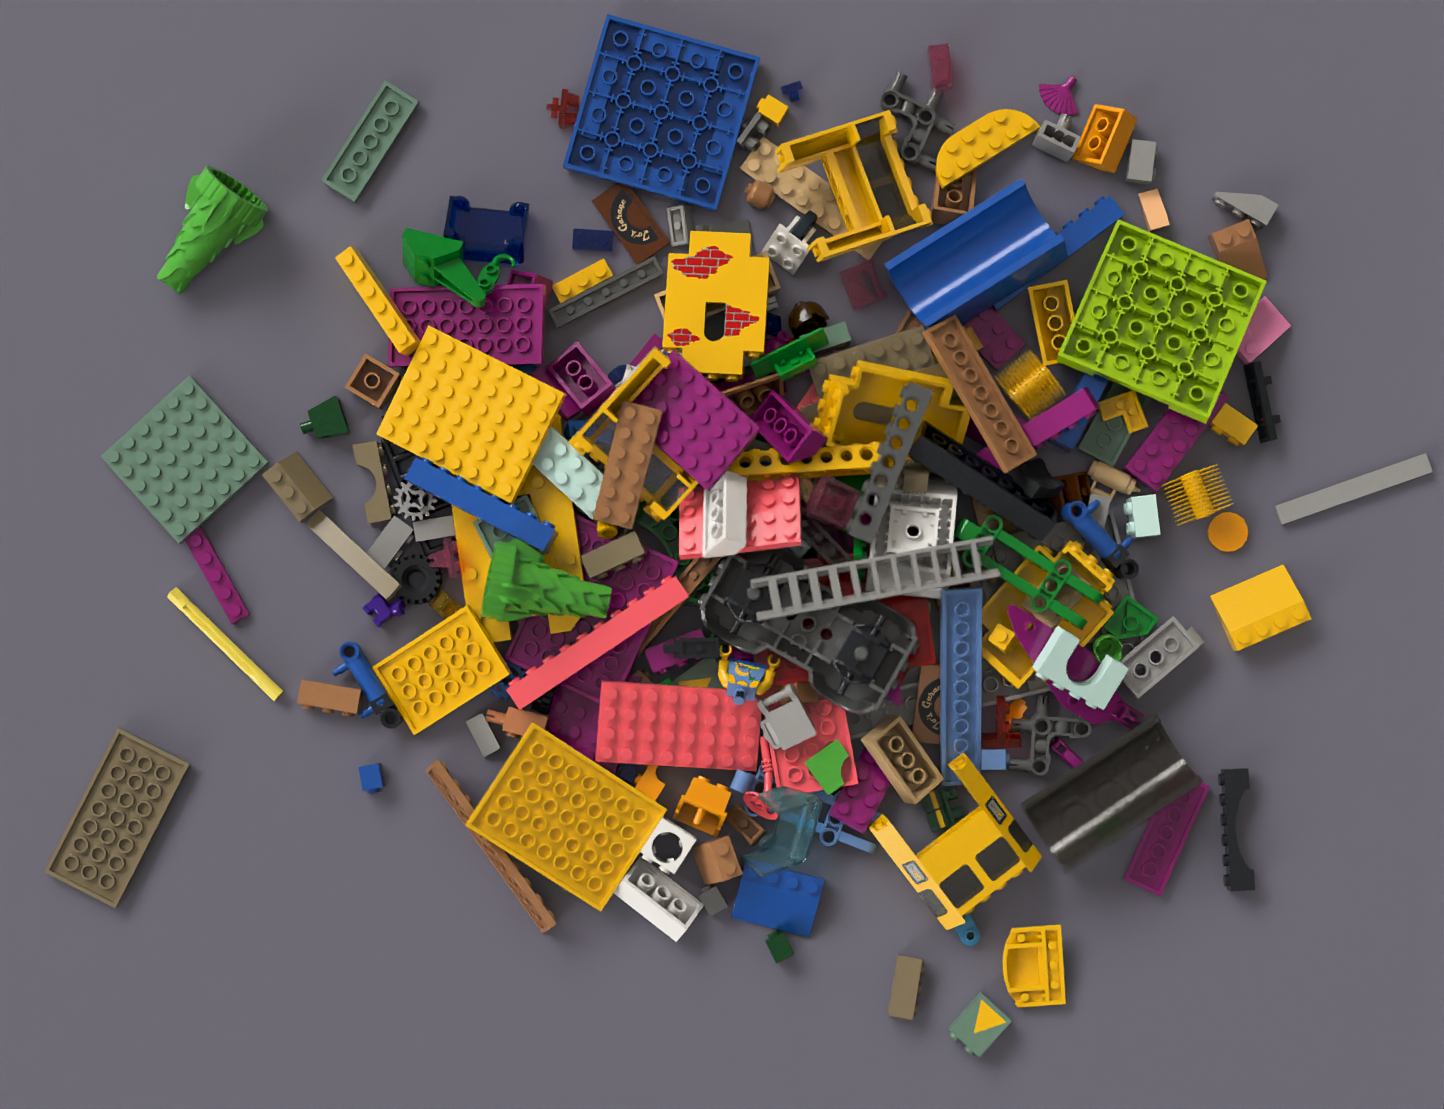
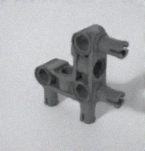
(912, 110)
(1040, 741)

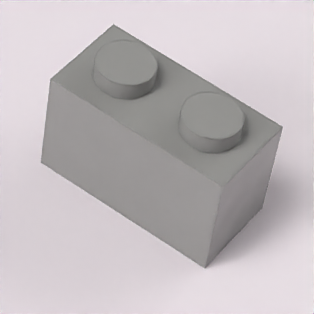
(1141, 162)

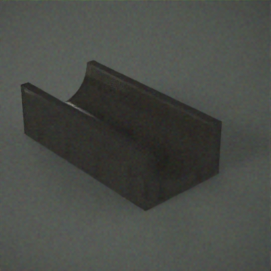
(1110, 794)

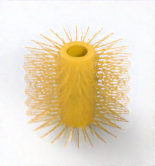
(1030, 385)
(1197, 494)

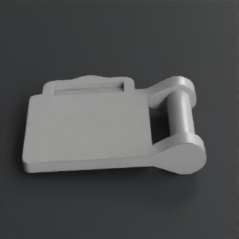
(788, 723)

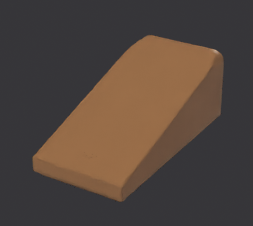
(745, 825)

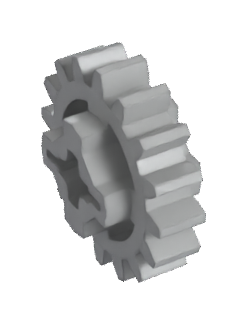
(408, 505)

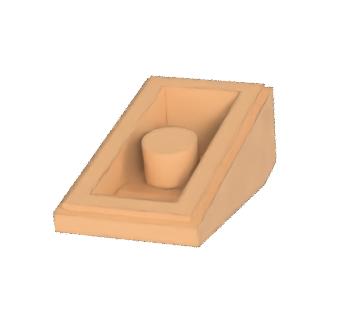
(1153, 210)

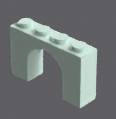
(1096, 689)

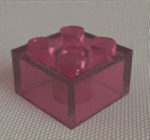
(832, 502)

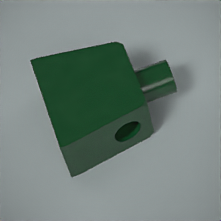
(326, 420)

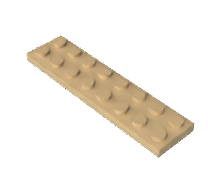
(800, 190)

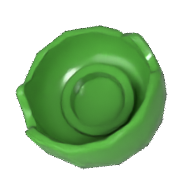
(1108, 645)

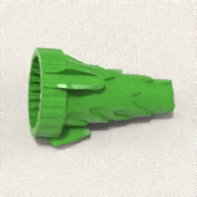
(219, 213)
(525, 586)

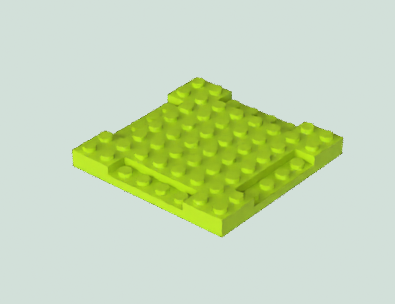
(1161, 320)

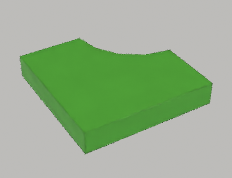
(827, 766)

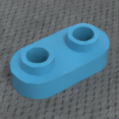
(969, 926)

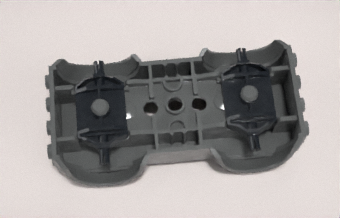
(849, 669)

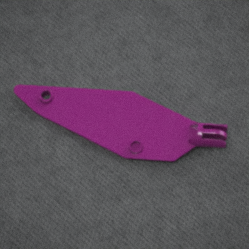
(1079, 667)

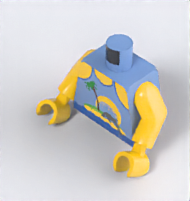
(745, 679)

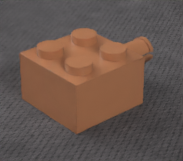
(516, 721)

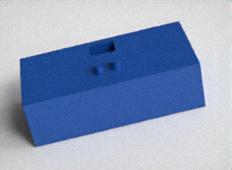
(1070, 437)

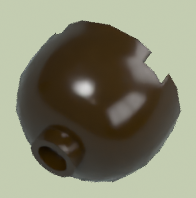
(806, 318)

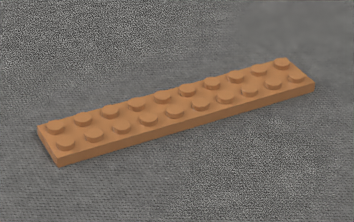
(507, 869)

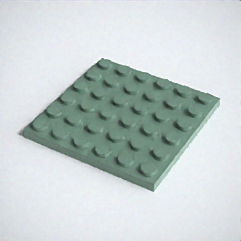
(184, 459)

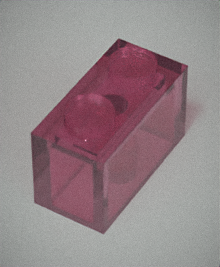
(939, 66)

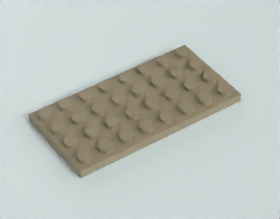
(117, 817)

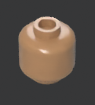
(759, 194)

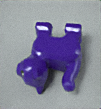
(383, 609)

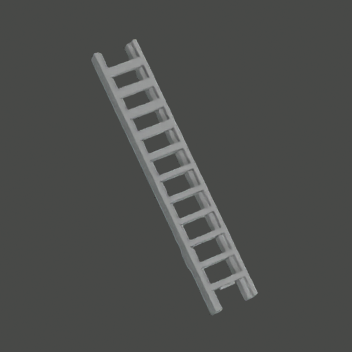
(853, 566)

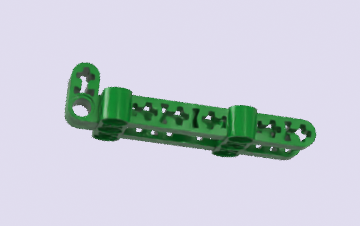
(967, 531)

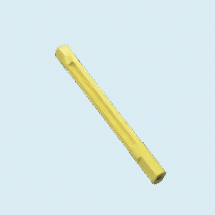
(225, 644)

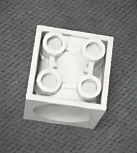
(663, 828)

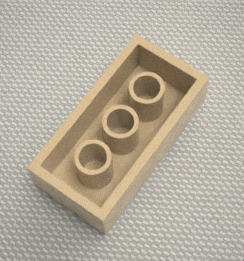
(902, 759)

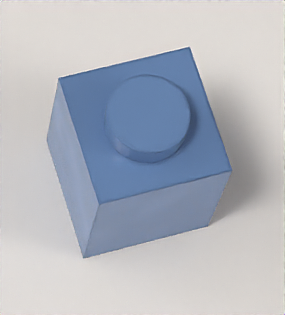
(994, 759)

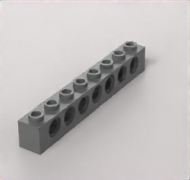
(921, 397)

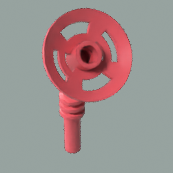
(760, 807)

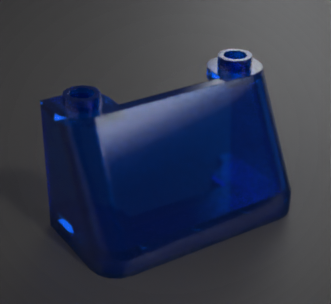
(488, 231)

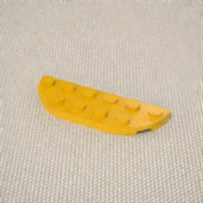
(981, 143)

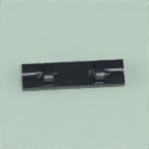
(1260, 401)

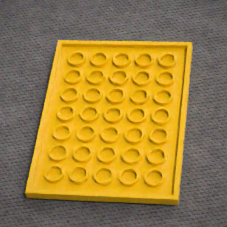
(471, 414)
(566, 816)

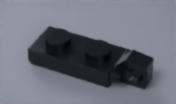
(694, 648)

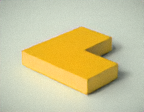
(1128, 406)

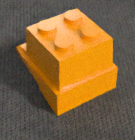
(703, 806)

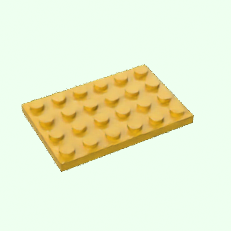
(441, 669)

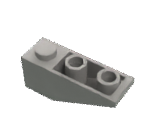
(1250, 206)

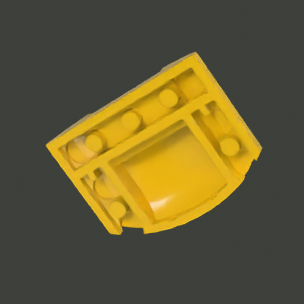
(1034, 966)

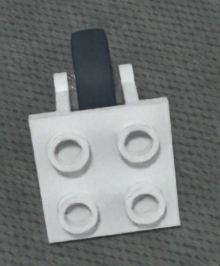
(787, 247)

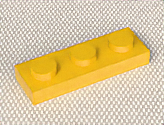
(582, 281)

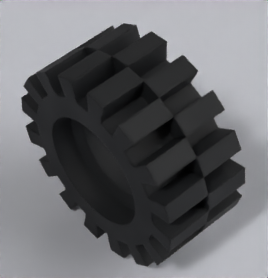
(544, 702)

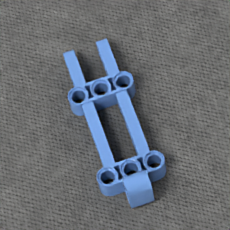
(745, 782)

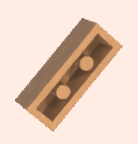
(329, 697)

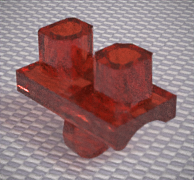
(565, 118)

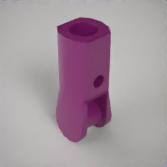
(1068, 755)

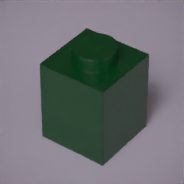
(779, 946)

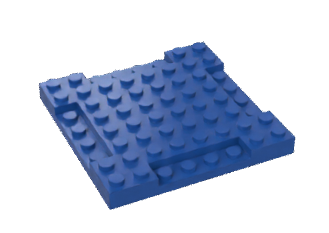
(661, 112)

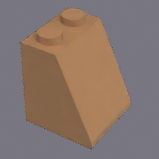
(717, 860)

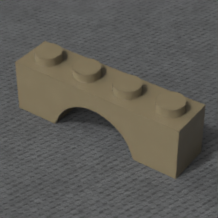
(379, 507)

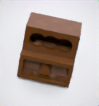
(1075, 489)

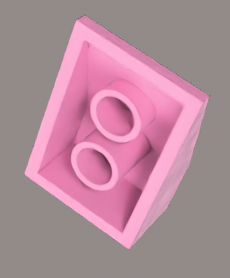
(1263, 329)

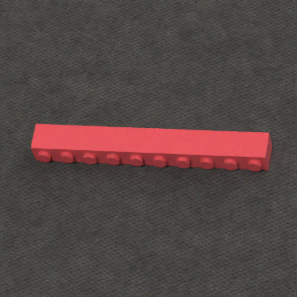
(598, 642)

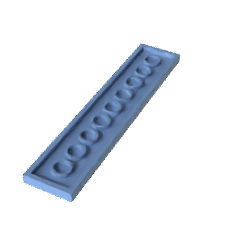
(960, 678)

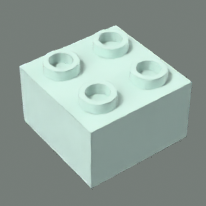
(1142, 516)

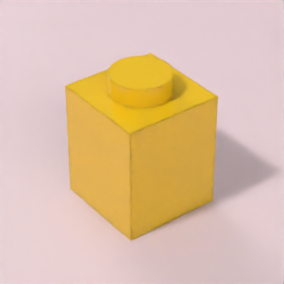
(772, 110)
(1002, 639)

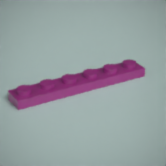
(217, 576)

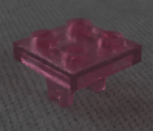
(447, 558)

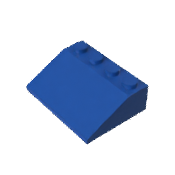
(778, 900)

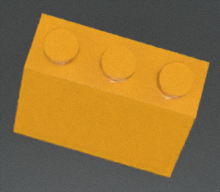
(1105, 138)

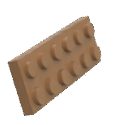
(627, 464)

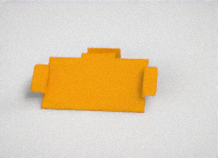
(1016, 709)

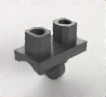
(749, 131)

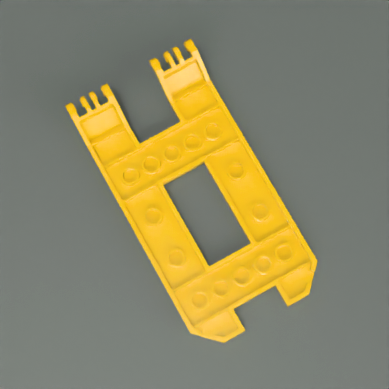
(564, 554)

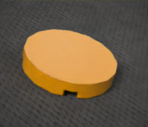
(1227, 532)

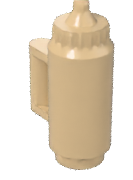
(1111, 478)

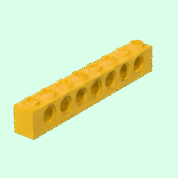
(815, 468)

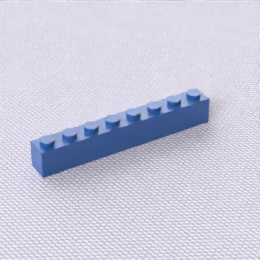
(1078, 235)
(480, 505)

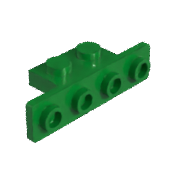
(792, 357)

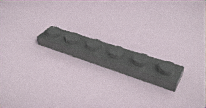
(606, 292)

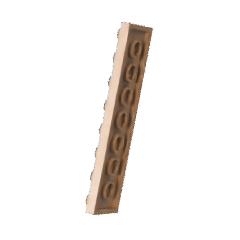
(979, 393)

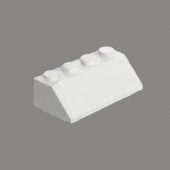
(725, 516)
(658, 898)

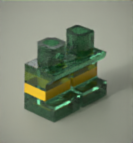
(945, 815)

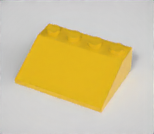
(1260, 608)

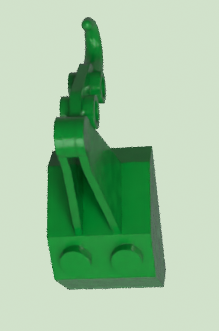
(440, 261)

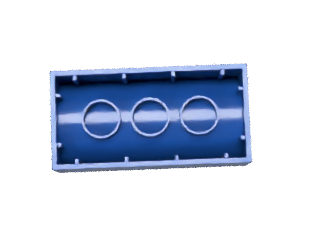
(976, 258)

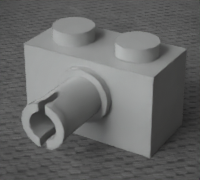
(1057, 139)

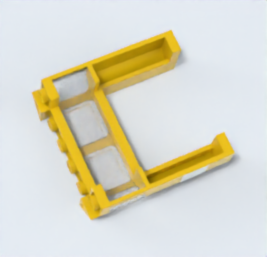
(666, 480)

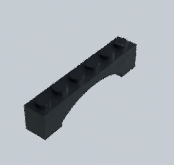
(1238, 875)

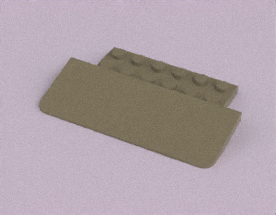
(901, 350)

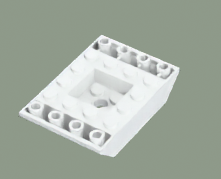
(935, 520)

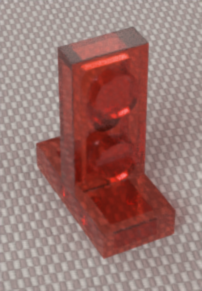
(1002, 737)

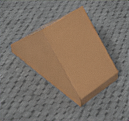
(805, 692)

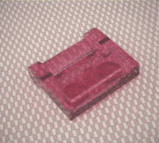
(856, 286)

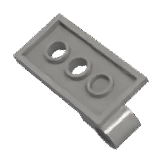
(1171, 643)

